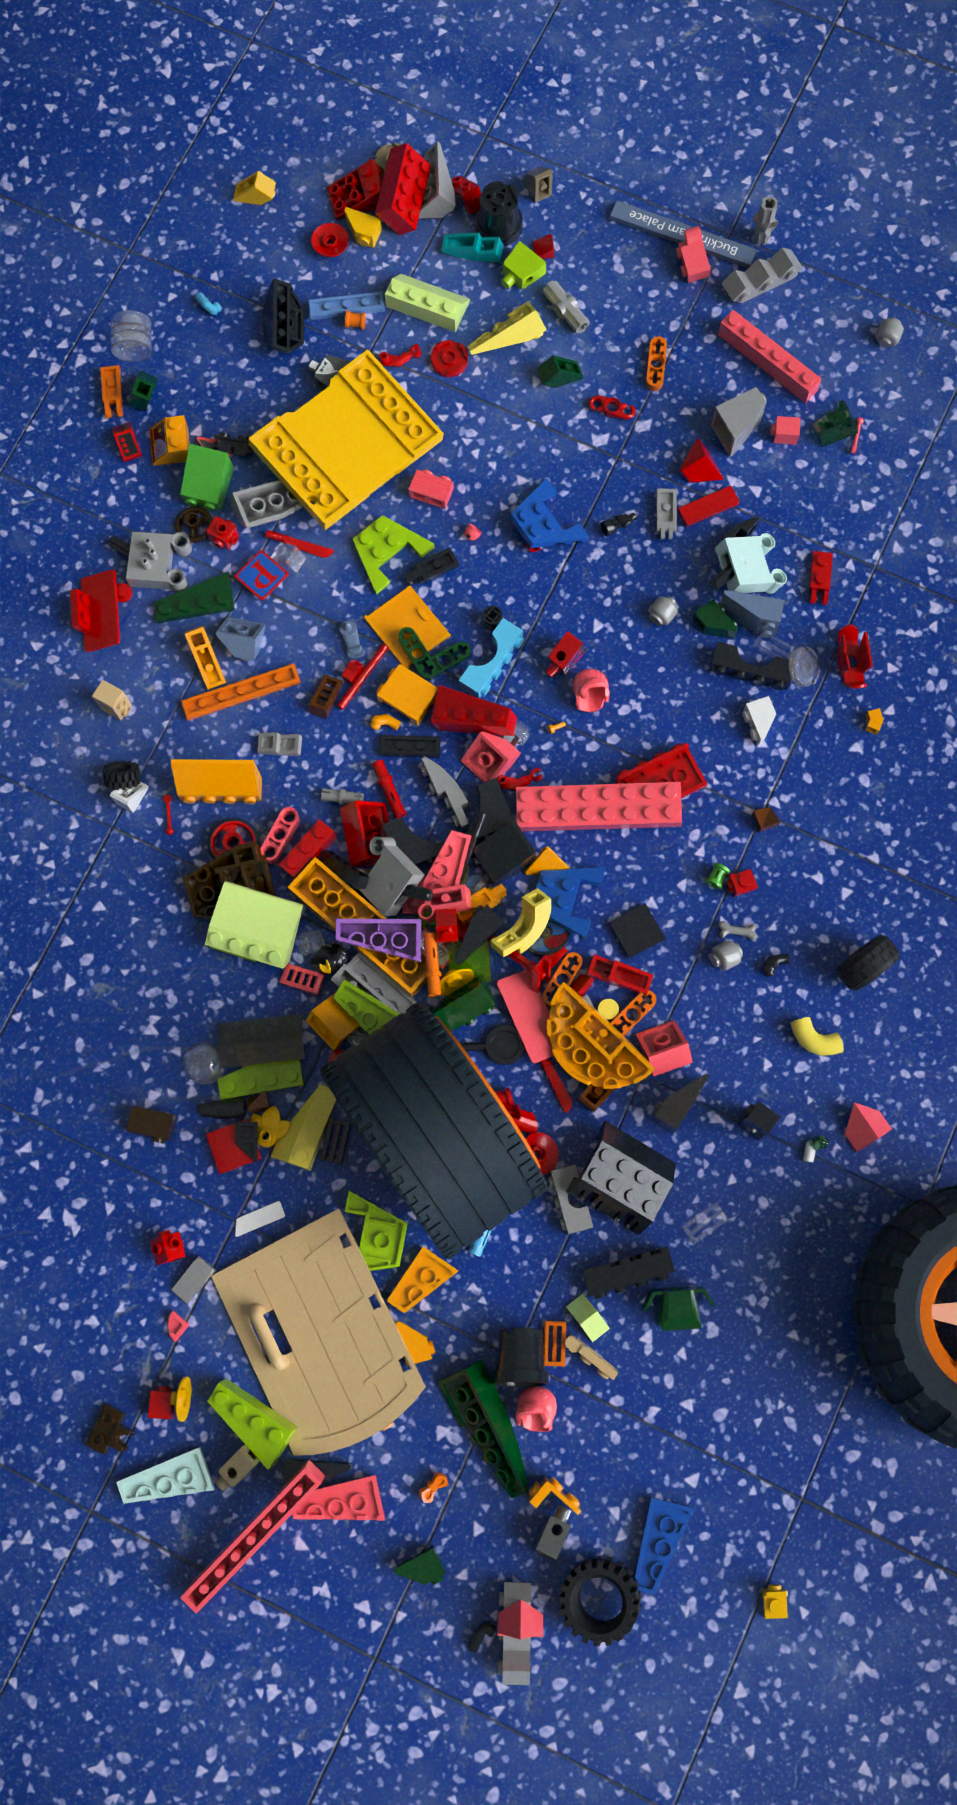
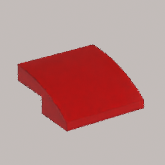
(225, 1151)

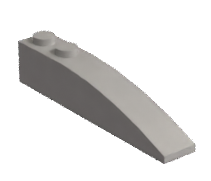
(263, 504)

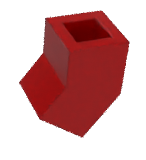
(352, 671)
(556, 957)

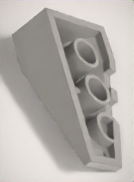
(439, 191)

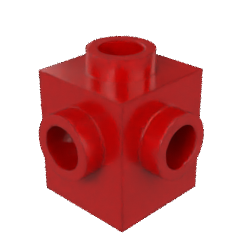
(222, 533)
(167, 1247)

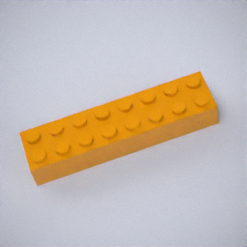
(334, 899)

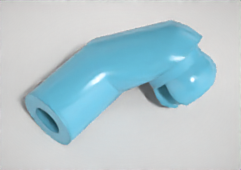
(205, 303)

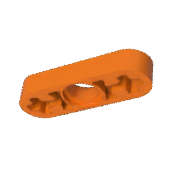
(656, 370)
(565, 963)
(632, 1023)

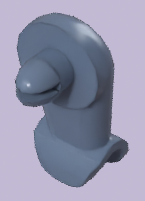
(351, 639)

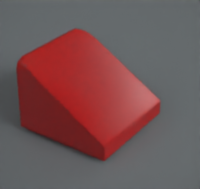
(544, 247)
(582, 984)

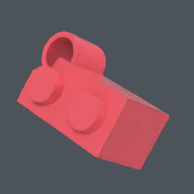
(693, 256)
(451, 897)

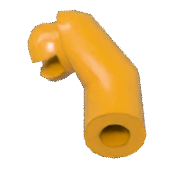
(384, 719)

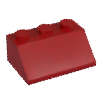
(361, 823)

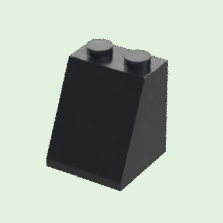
(503, 854)

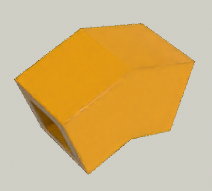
(874, 721)

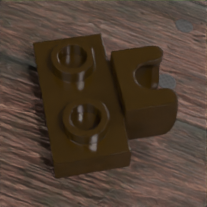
(109, 1431)

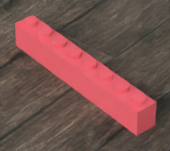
(252, 1536)

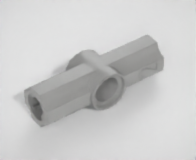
(765, 220)
(566, 306)

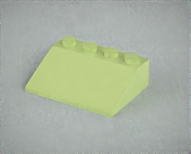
(254, 925)

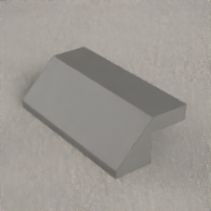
(374, 982)

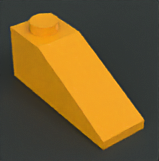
(205, 657)

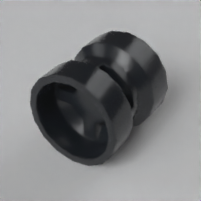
(491, 622)

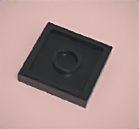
(637, 931)

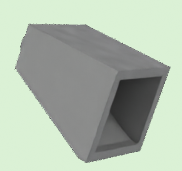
(738, 418)

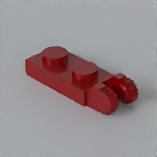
(820, 575)

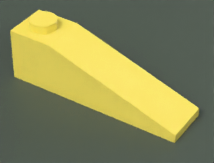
(521, 326)
(306, 1130)

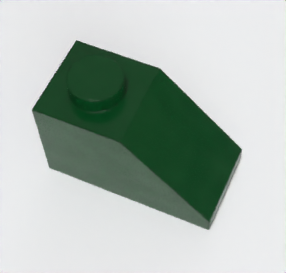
(559, 371)
(422, 1567)

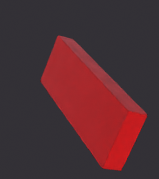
(708, 506)

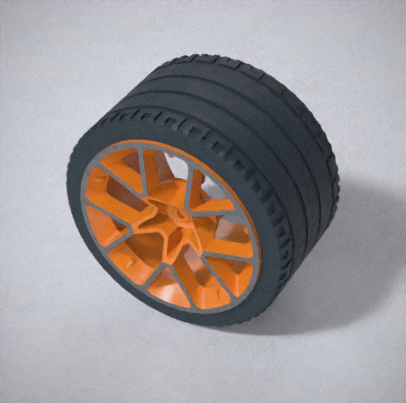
(436, 1128)

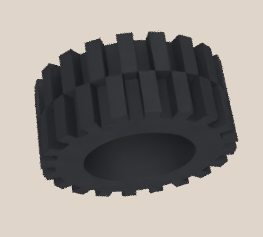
(580, 1620)

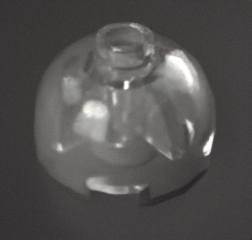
(209, 1070)

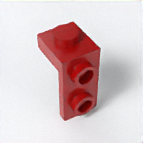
(469, 193)

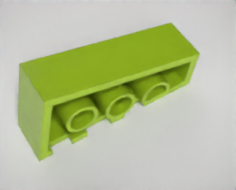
(254, 1422)

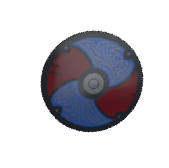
(551, 940)

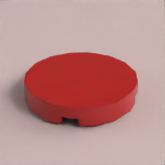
(449, 358)

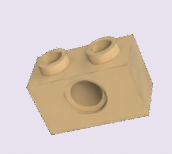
(112, 700)

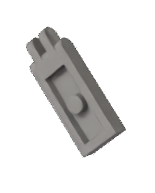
(666, 512)

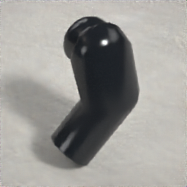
(772, 963)
(478, 1635)

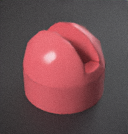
(473, 531)

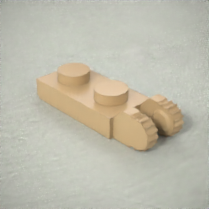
(590, 1357)

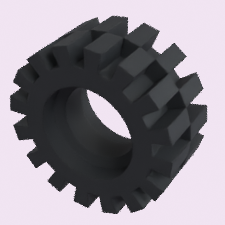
(121, 775)

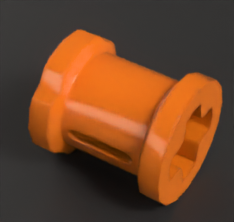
(355, 319)

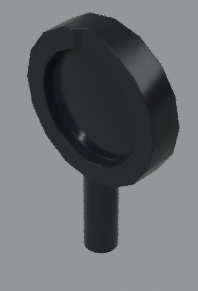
(501, 1044)

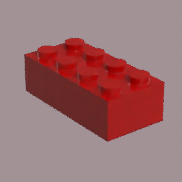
(403, 189)

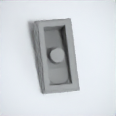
(193, 1279)

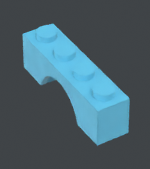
(477, 679)

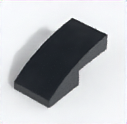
(743, 529)

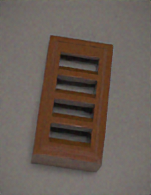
(319, 707)

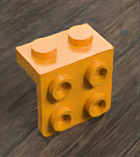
(541, 1490)

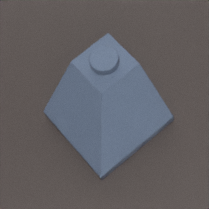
(241, 637)

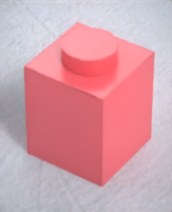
(786, 430)

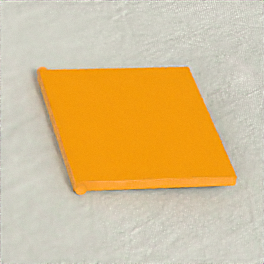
(407, 611)

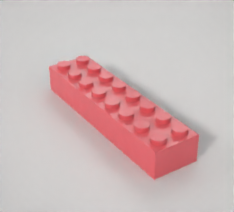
(599, 806)

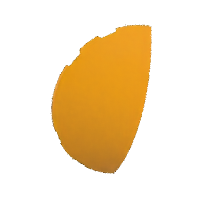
(590, 1045)

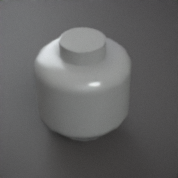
(889, 332)
(663, 610)
(726, 955)

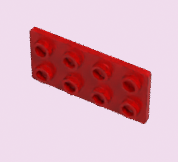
(96, 610)

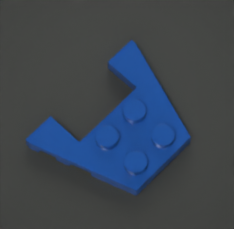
(539, 525)
(562, 889)

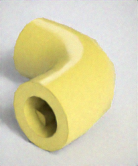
(814, 1042)

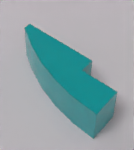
(473, 247)

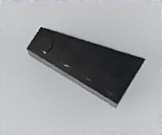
(628, 1271)

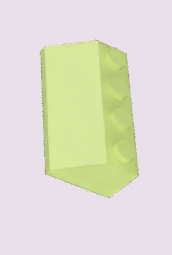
(426, 302)

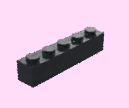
(344, 869)

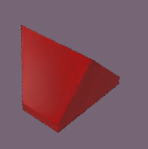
(700, 465)

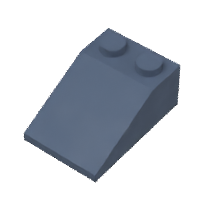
(754, 612)

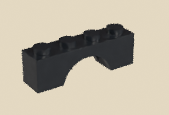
(728, 661)

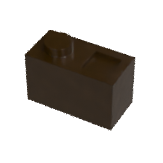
(151, 1124)

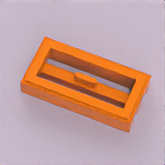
(554, 1343)

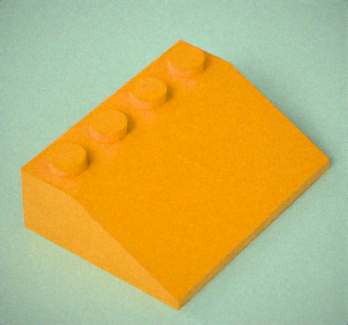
(217, 781)

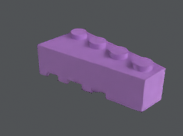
(387, 936)

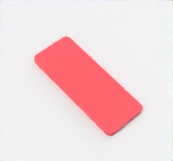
(528, 1015)

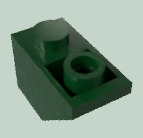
(142, 390)
(714, 621)

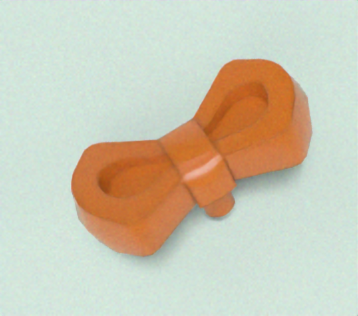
(438, 1481)

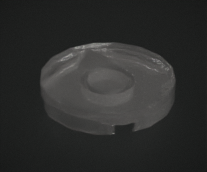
(804, 666)

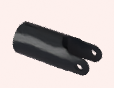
(223, 1109)

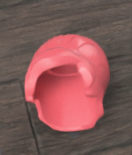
(590, 690)
(536, 1409)

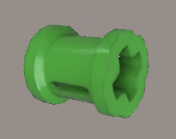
(717, 876)

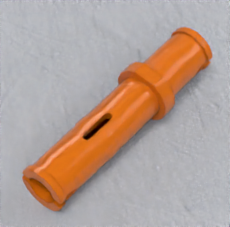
(432, 967)

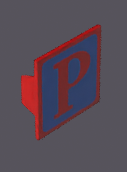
(261, 575)

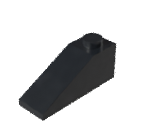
(481, 928)
(328, 1468)

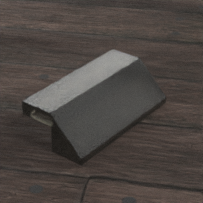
(261, 1041)

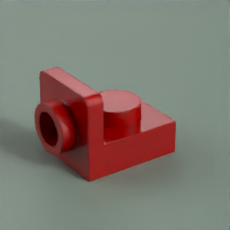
(741, 883)

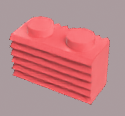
(431, 488)

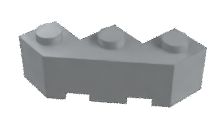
(762, 276)
(516, 1652)

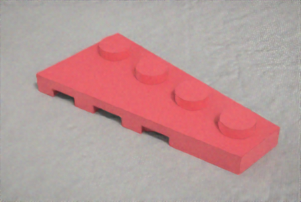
(448, 864)
(347, 1500)

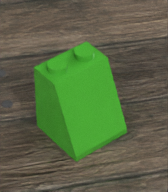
(206, 477)

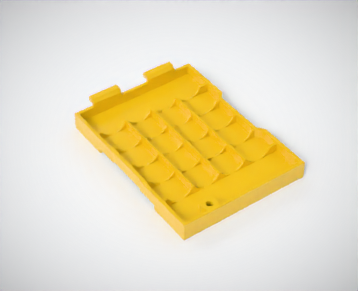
(346, 440)

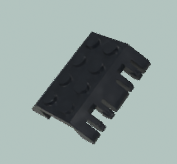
(624, 1178)

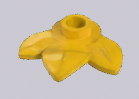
(270, 1123)

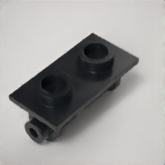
(225, 443)

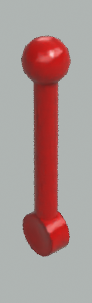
(167, 799)

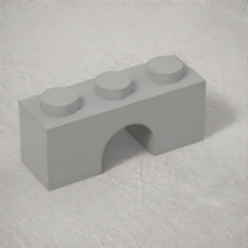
(573, 1219)

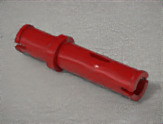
(385, 781)

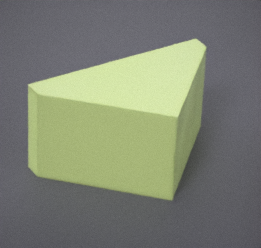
(587, 1317)

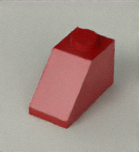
(446, 926)

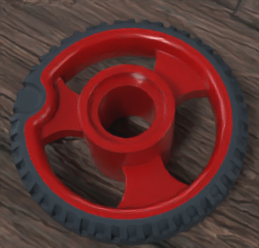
(229, 826)

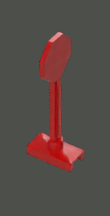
(538, 971)

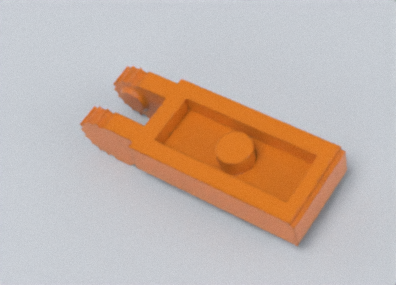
(112, 389)

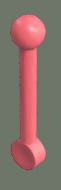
(859, 421)

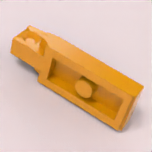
(482, 897)

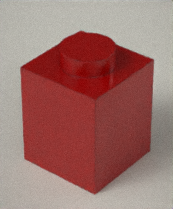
(160, 1403)

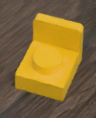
(775, 1602)

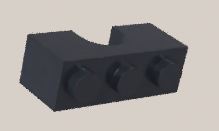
(758, 1120)

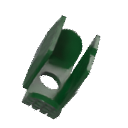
(677, 1307)

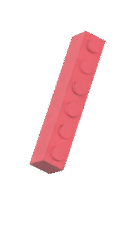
(769, 356)

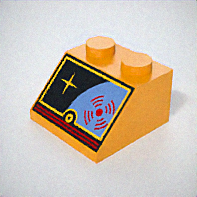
(169, 440)

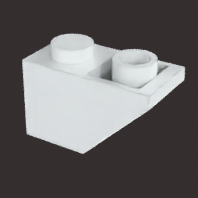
(760, 717)

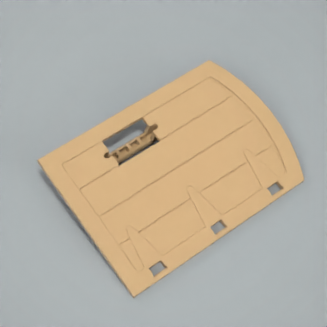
(345, 1354)

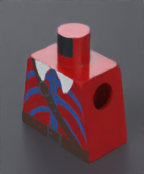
(568, 648)

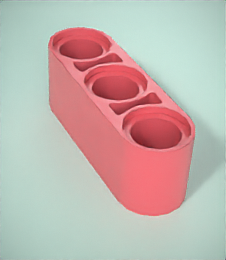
(280, 825)

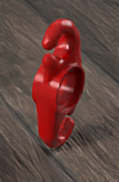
(605, 401)

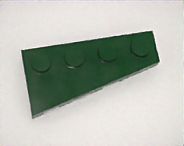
(199, 600)

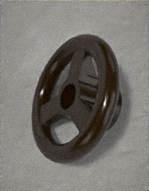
(190, 515)

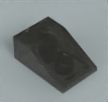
(674, 1108)

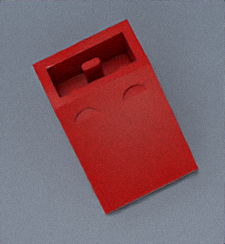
(357, 189)

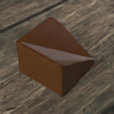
(765, 819)
(258, 1103)

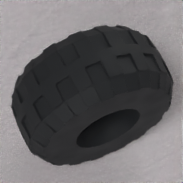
(868, 962)

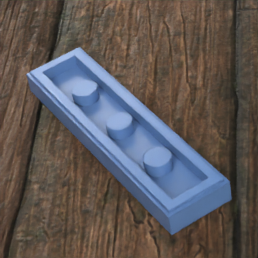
(337, 306)

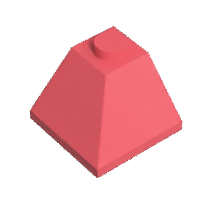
(490, 756)

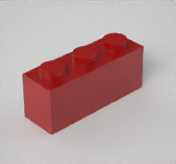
(308, 848)

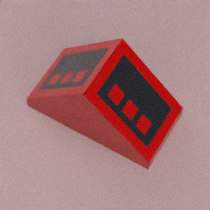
(127, 441)

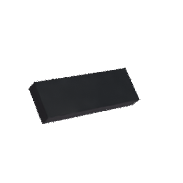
(410, 746)

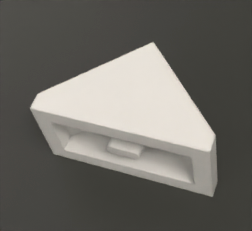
(129, 798)

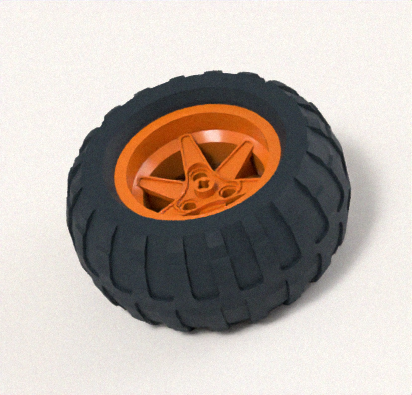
(898, 1312)

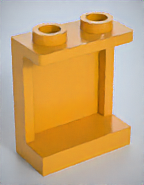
(408, 693)
(332, 1022)

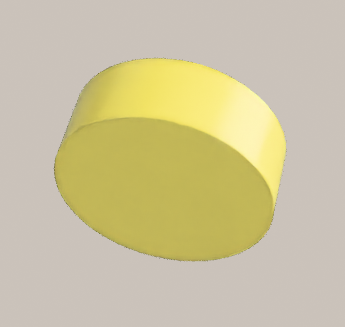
(608, 1009)

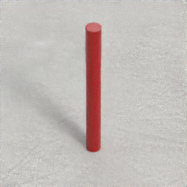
(363, 676)

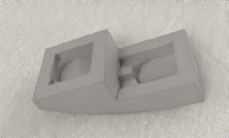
(280, 745)

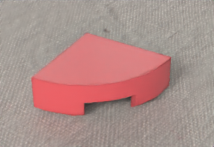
(176, 1325)

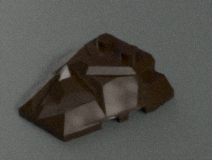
(239, 865)

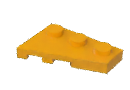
(420, 1279)

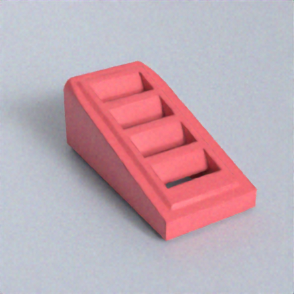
(312, 974)

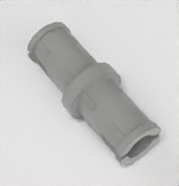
(340, 796)

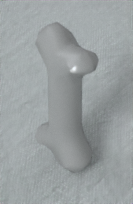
(728, 929)

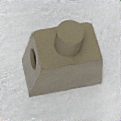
(237, 1468)

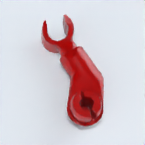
(398, 361)
(511, 783)

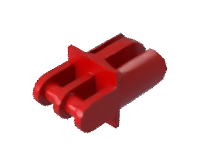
(523, 1119)

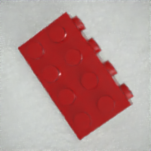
(672, 766)

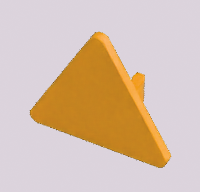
(545, 861)

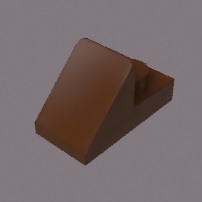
(594, 1096)

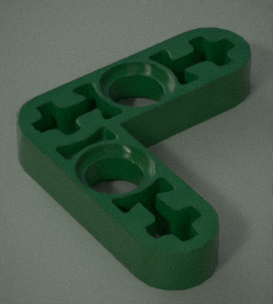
(432, 662)

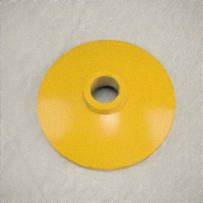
(455, 979)
(182, 1398)

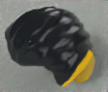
(330, 958)

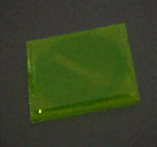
(478, 962)

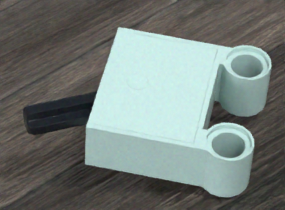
(745, 565)

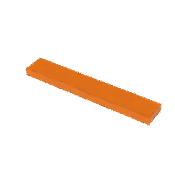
(240, 692)

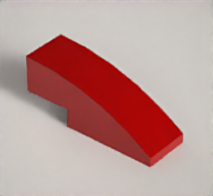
(619, 974)

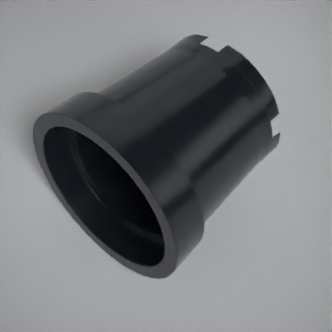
(506, 220)
(520, 1359)

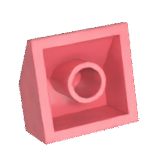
(665, 1047)

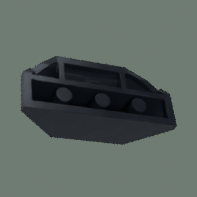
(283, 318)

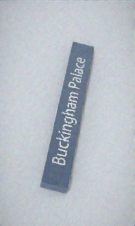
(674, 232)

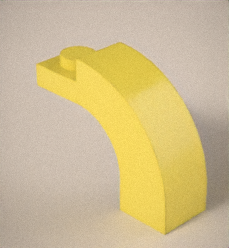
(528, 928)

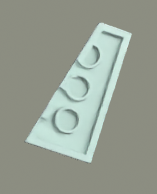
(171, 1478)

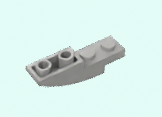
(445, 786)

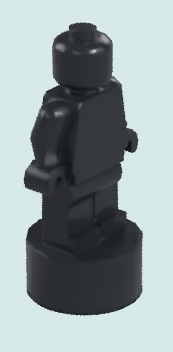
(609, 526)

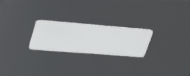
(259, 1218)

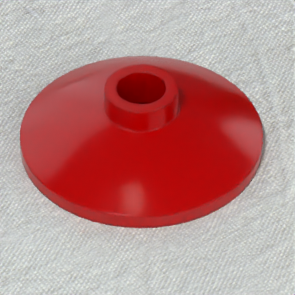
(328, 234)
(546, 1150)

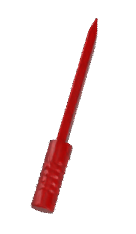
(301, 545)
(560, 1090)

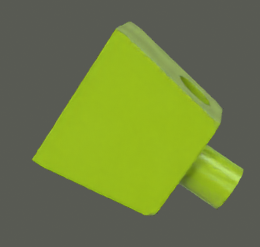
(522, 267)

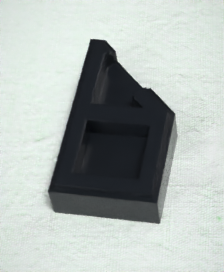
(247, 1138)

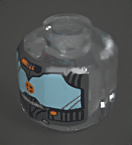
(520, 735)

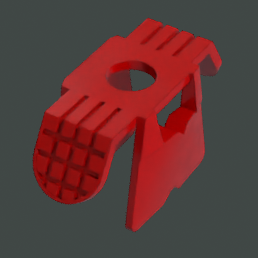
(848, 647)

